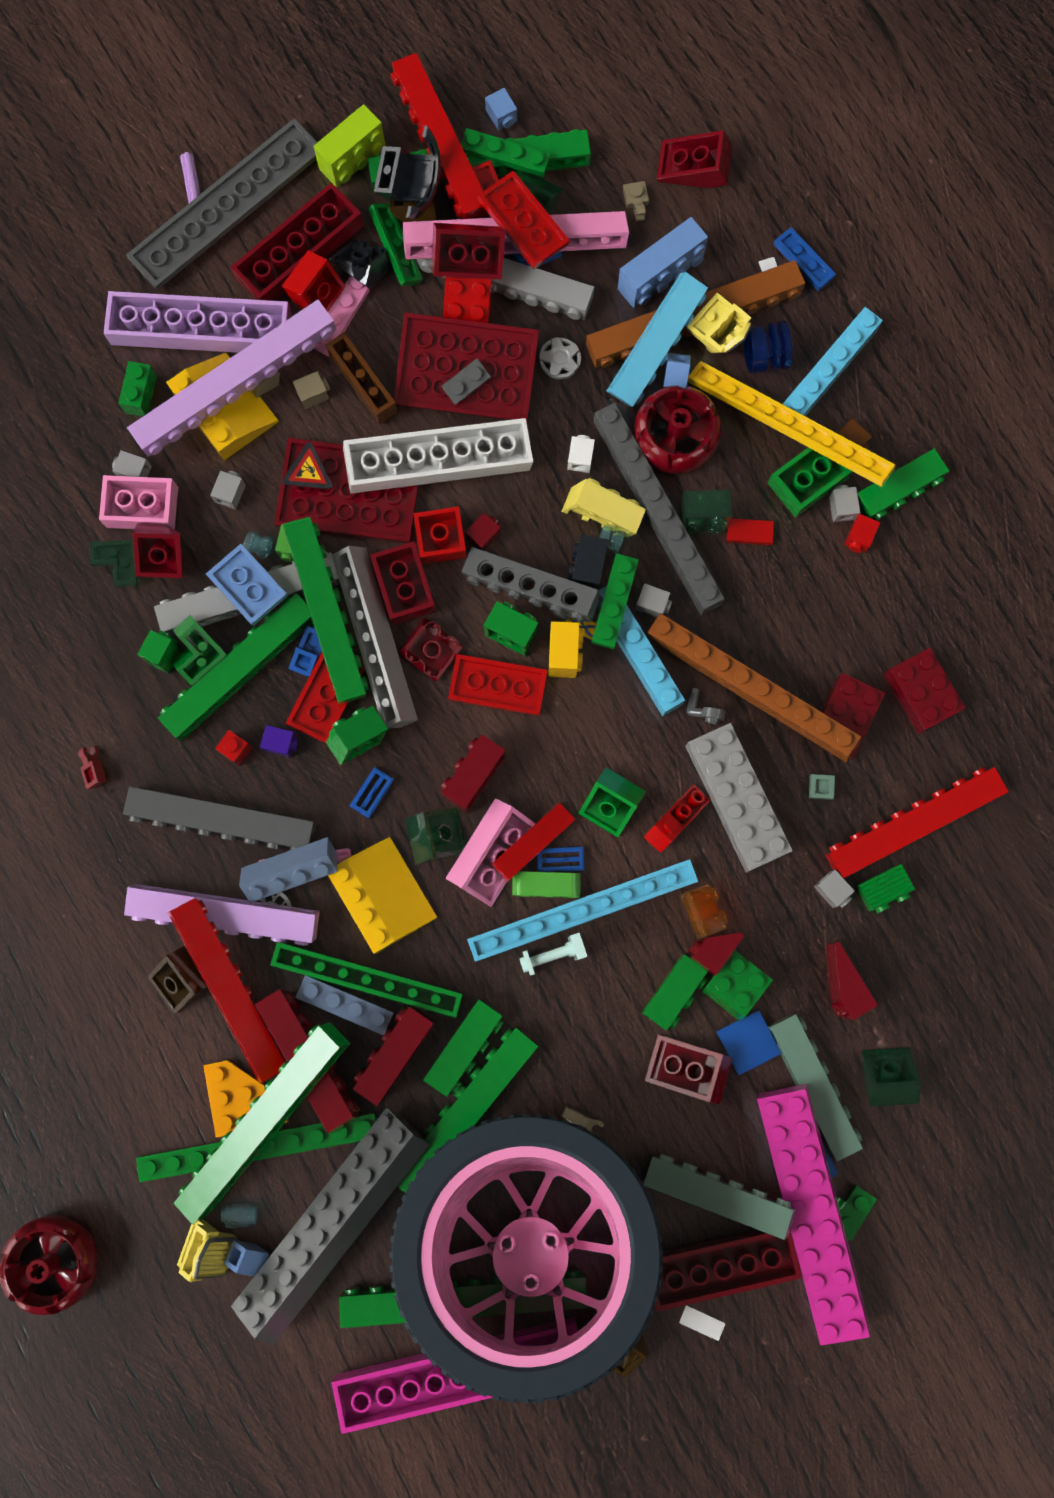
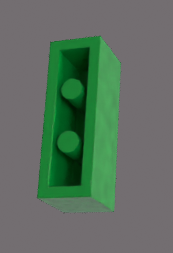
(675, 992)

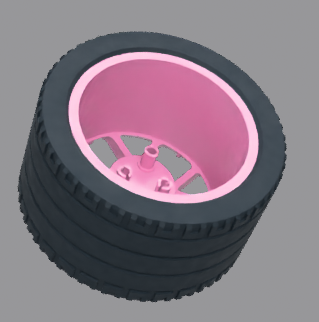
(527, 1258)

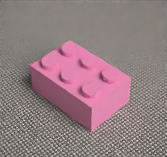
(138, 500)

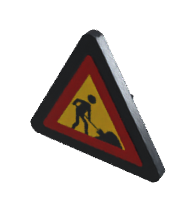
(307, 470)

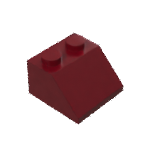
(157, 551)
(714, 951)

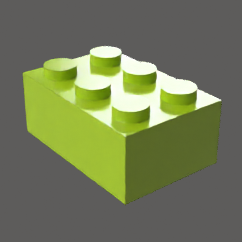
(350, 146)

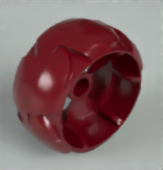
(667, 404)
(76, 1283)

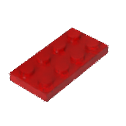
(523, 219)
(497, 685)
(317, 704)

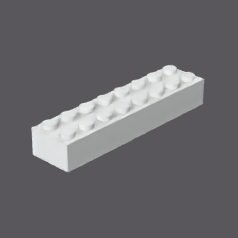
(437, 455)

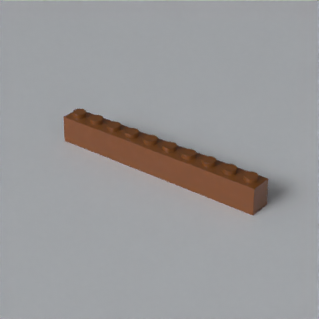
(748, 294)
(754, 688)

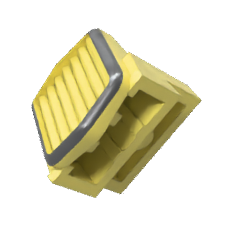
(720, 325)
(204, 1252)

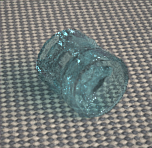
(616, 539)
(258, 544)

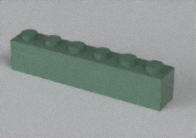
(805, 1068)
(720, 1197)

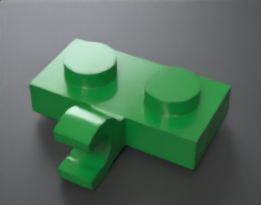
(855, 1209)

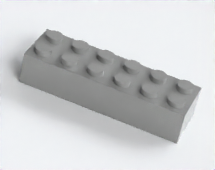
(738, 797)

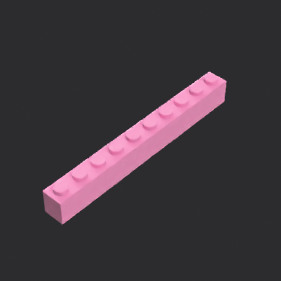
(584, 231)

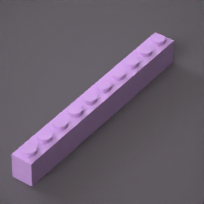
(232, 378)

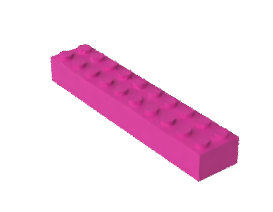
(818, 1222)
(414, 1385)

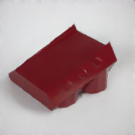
(430, 649)

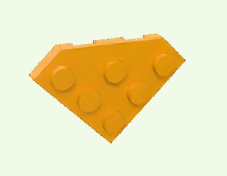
(230, 1094)

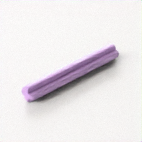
(190, 176)

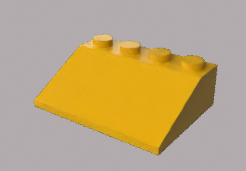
(235, 422)
(382, 895)

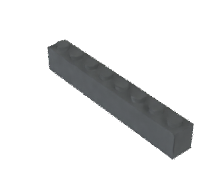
(217, 818)

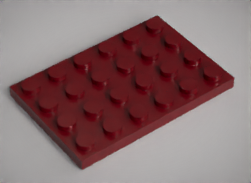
(441, 347)
(368, 514)

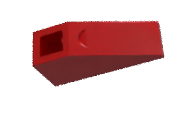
(677, 818)

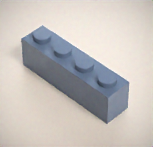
(288, 870)
(345, 1004)

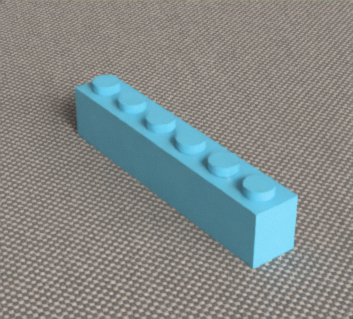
(657, 339)
(834, 362)
(646, 663)

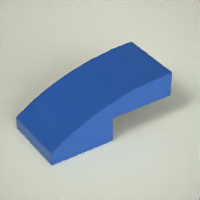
(307, 653)

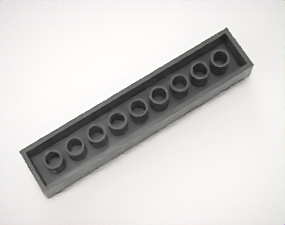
(329, 1227)

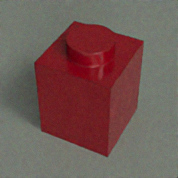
(483, 532)

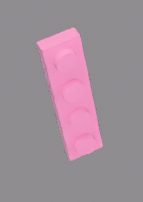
(344, 310)

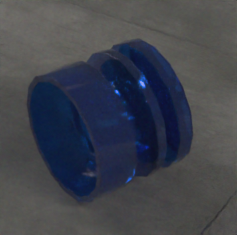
(771, 347)

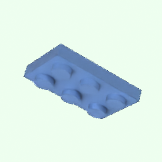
(247, 584)

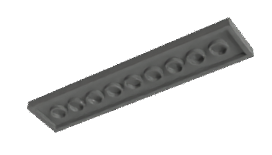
(224, 204)

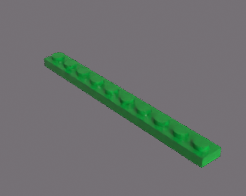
(283, 1143)

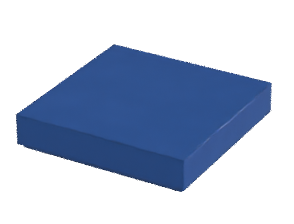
(748, 1042)

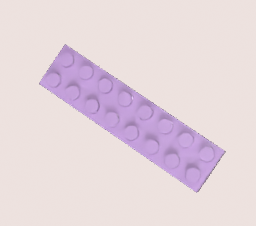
(190, 321)

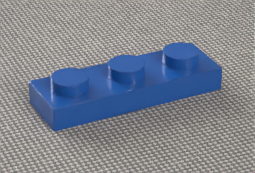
(809, 263)

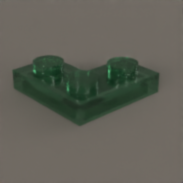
(120, 556)

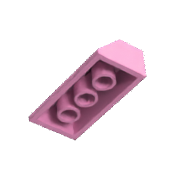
(493, 836)

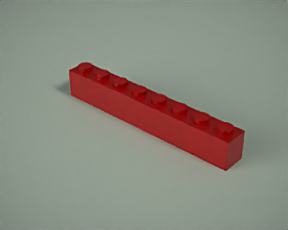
(427, 110)
(916, 823)
(227, 989)

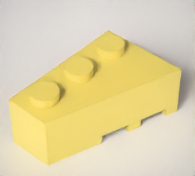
(604, 506)

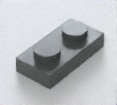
(466, 382)

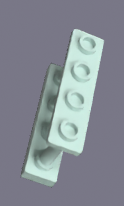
(572, 948)

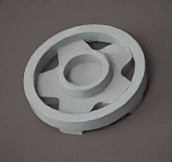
(559, 358)

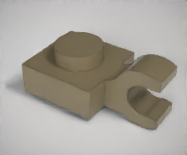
(636, 198)
(580, 1119)

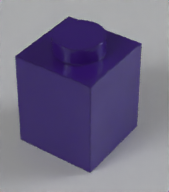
(279, 741)

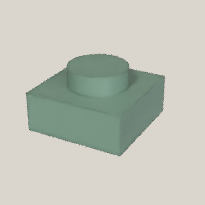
(821, 787)

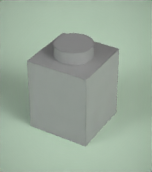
(130, 465)
(228, 489)
(844, 503)
(653, 601)
(834, 889)

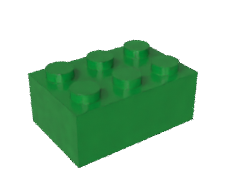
(807, 480)

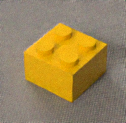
(564, 646)

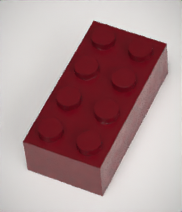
(394, 1055)

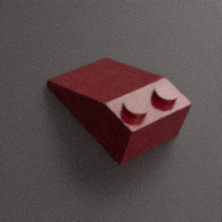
(696, 160)
(846, 986)
(688, 1069)

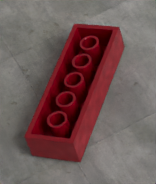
(316, 227)
(291, 1029)
(725, 1268)

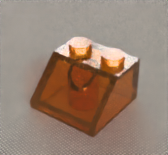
(703, 911)

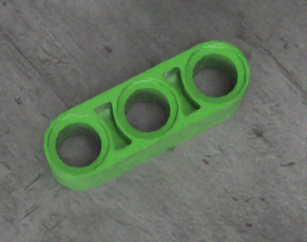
(547, 884)

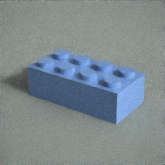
(662, 263)

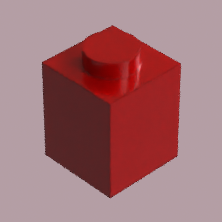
(861, 534)
(234, 747)

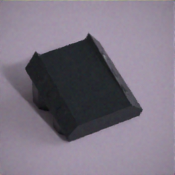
(363, 262)

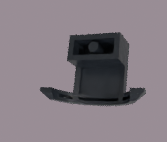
(410, 176)

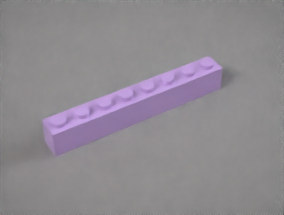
(227, 913)

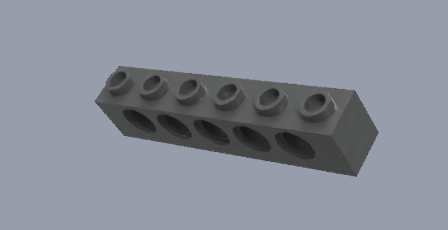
(480, 561)

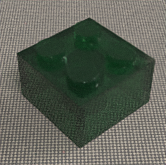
(705, 511)

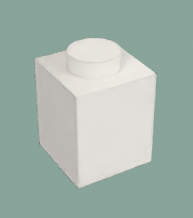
(580, 453)

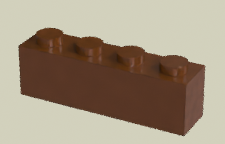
(361, 378)

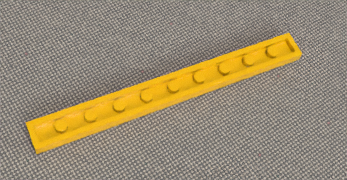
(791, 423)

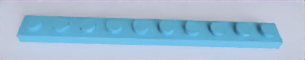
(582, 910)

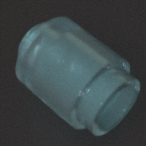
(239, 1215)

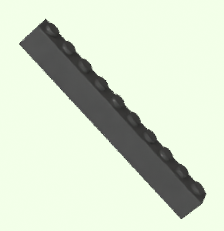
(658, 510)

